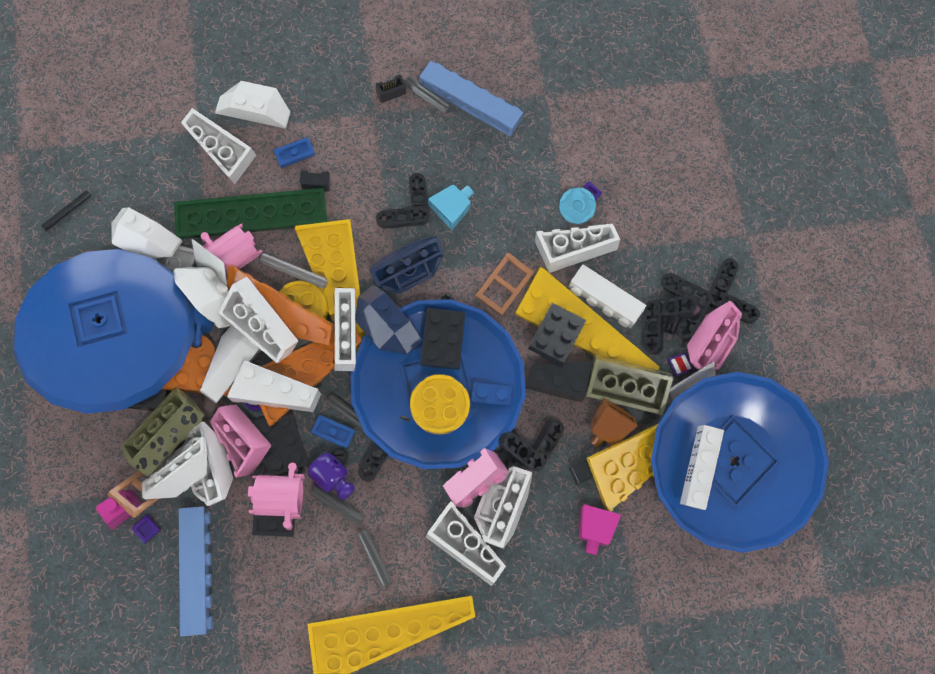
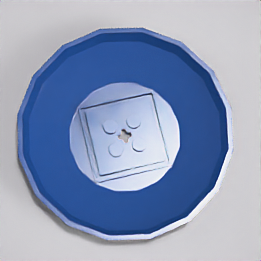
(107, 364)
(386, 380)
(777, 468)

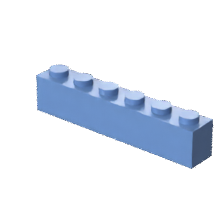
(471, 98)
(194, 571)

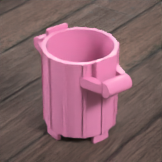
(232, 248)
(278, 495)

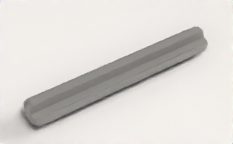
(293, 270)

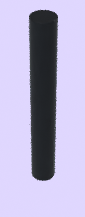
(66, 210)

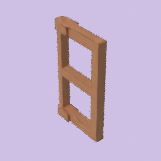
(508, 257)
(130, 508)

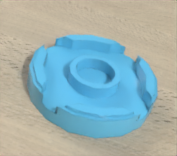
(577, 205)

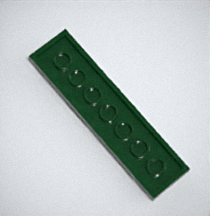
(253, 211)

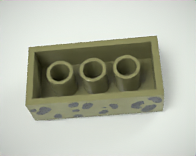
(629, 384)
(162, 432)

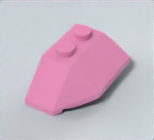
(715, 337)

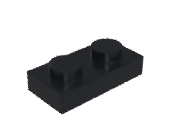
(271, 526)

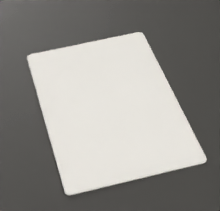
(206, 259)
(708, 371)

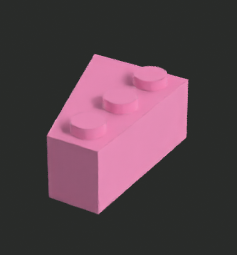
(241, 439)
(476, 478)

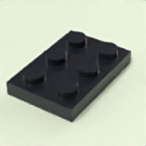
(557, 334)
(442, 339)
(285, 444)

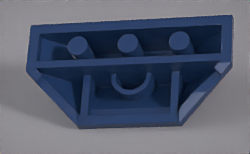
(408, 265)
(385, 323)

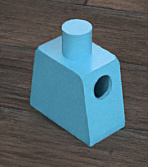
(451, 204)

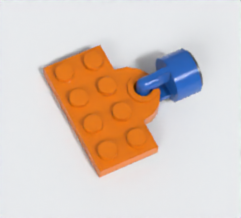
(198, 360)

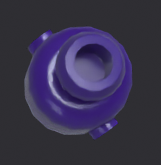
(330, 475)

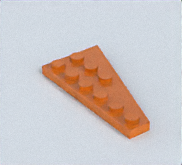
(298, 320)
(304, 365)

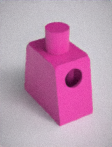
(113, 513)
(596, 527)

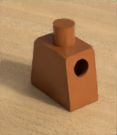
(611, 424)

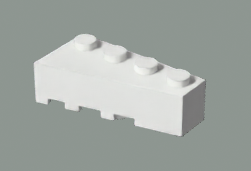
(225, 149)
(576, 245)
(257, 320)
(268, 388)
(464, 544)

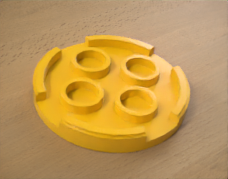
(308, 296)
(439, 404)

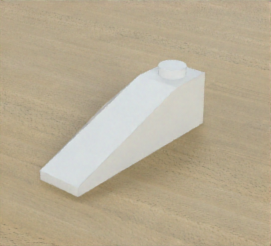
(226, 363)

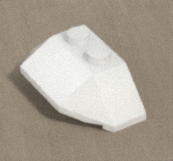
(254, 104)
(142, 235)
(203, 291)
(178, 471)
(217, 481)
(502, 507)

